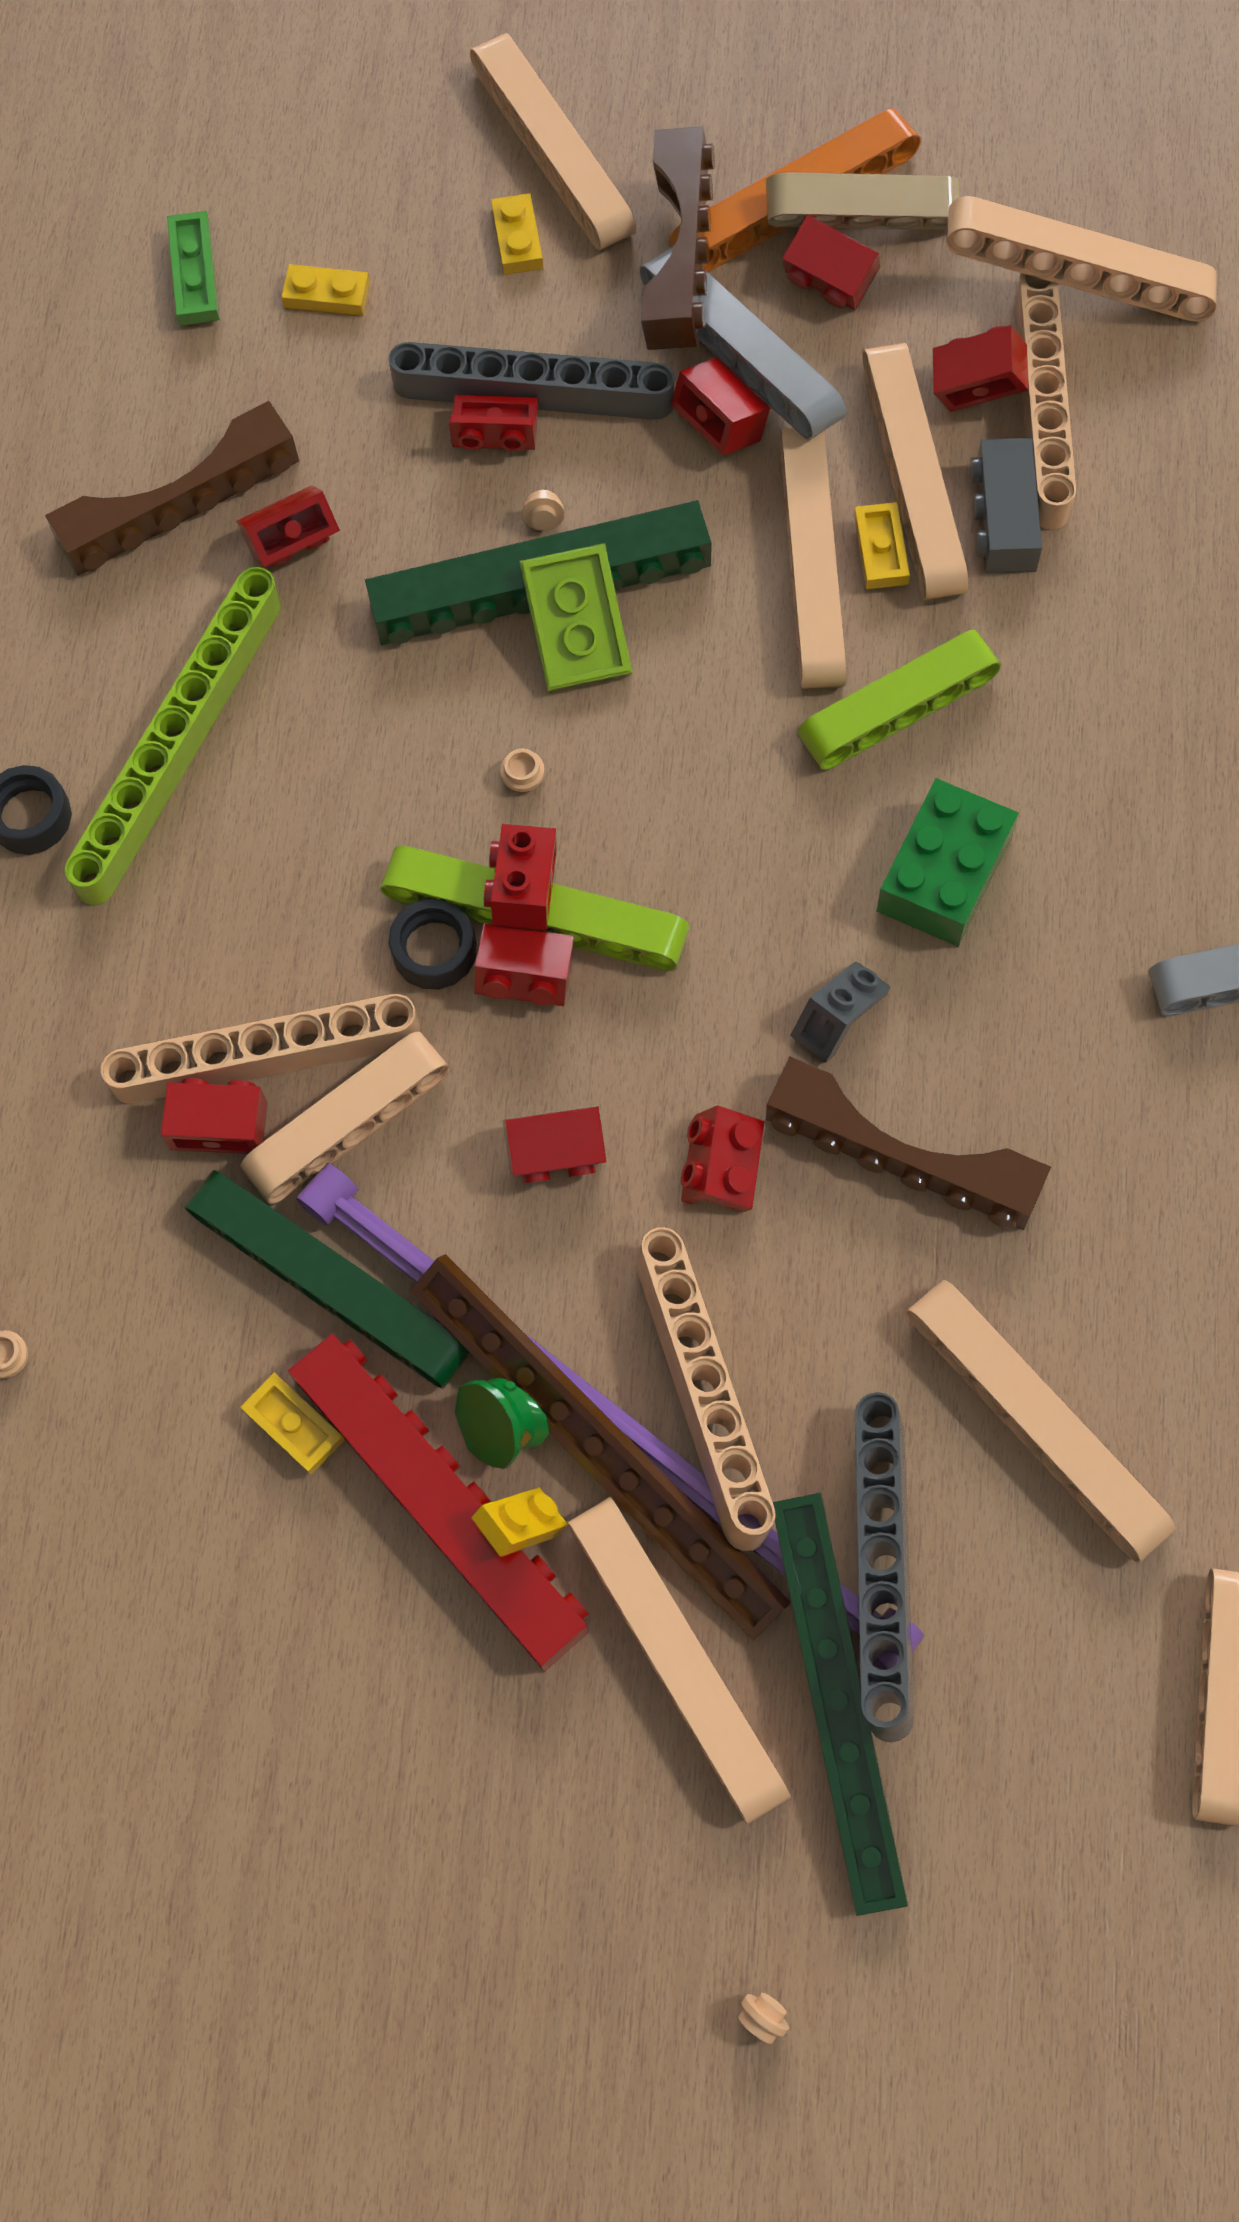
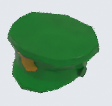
(498, 1420)

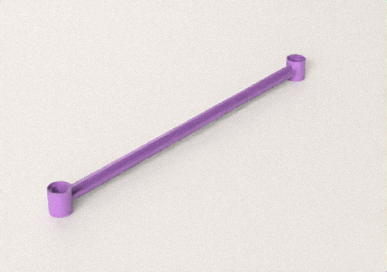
(332, 1196)

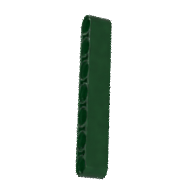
(327, 1279)

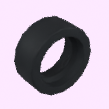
(55, 824)
(428, 912)

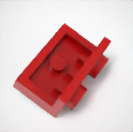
(494, 422)
(722, 1158)

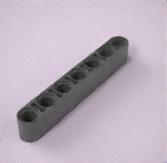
(557, 380)
(887, 1585)

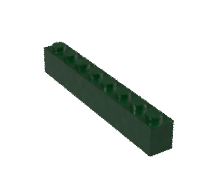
(491, 582)

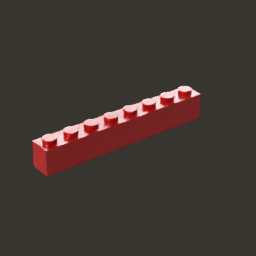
(437, 1500)

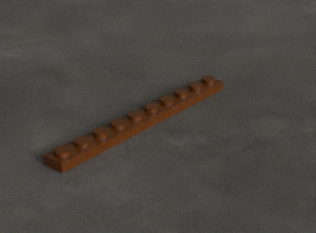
(602, 1448)

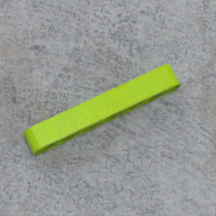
(595, 921)

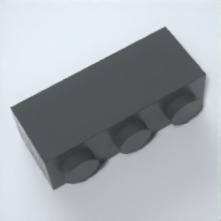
(1006, 505)

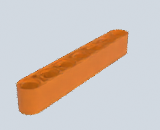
(866, 149)

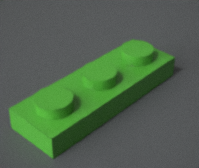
(193, 268)

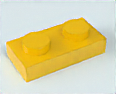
(517, 234)
(325, 290)
(881, 545)
(292, 1423)
(519, 1521)

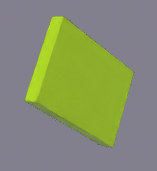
(575, 617)

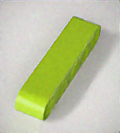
(899, 699)

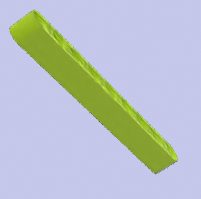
(175, 752)

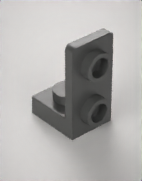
(836, 1008)

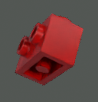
(830, 263)
(980, 368)
(720, 406)
(288, 527)
(523, 876)
(523, 965)
(213, 1116)
(555, 1142)

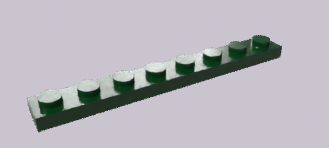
(836, 1701)

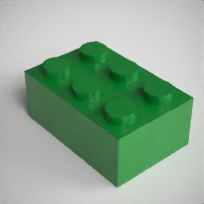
(946, 862)

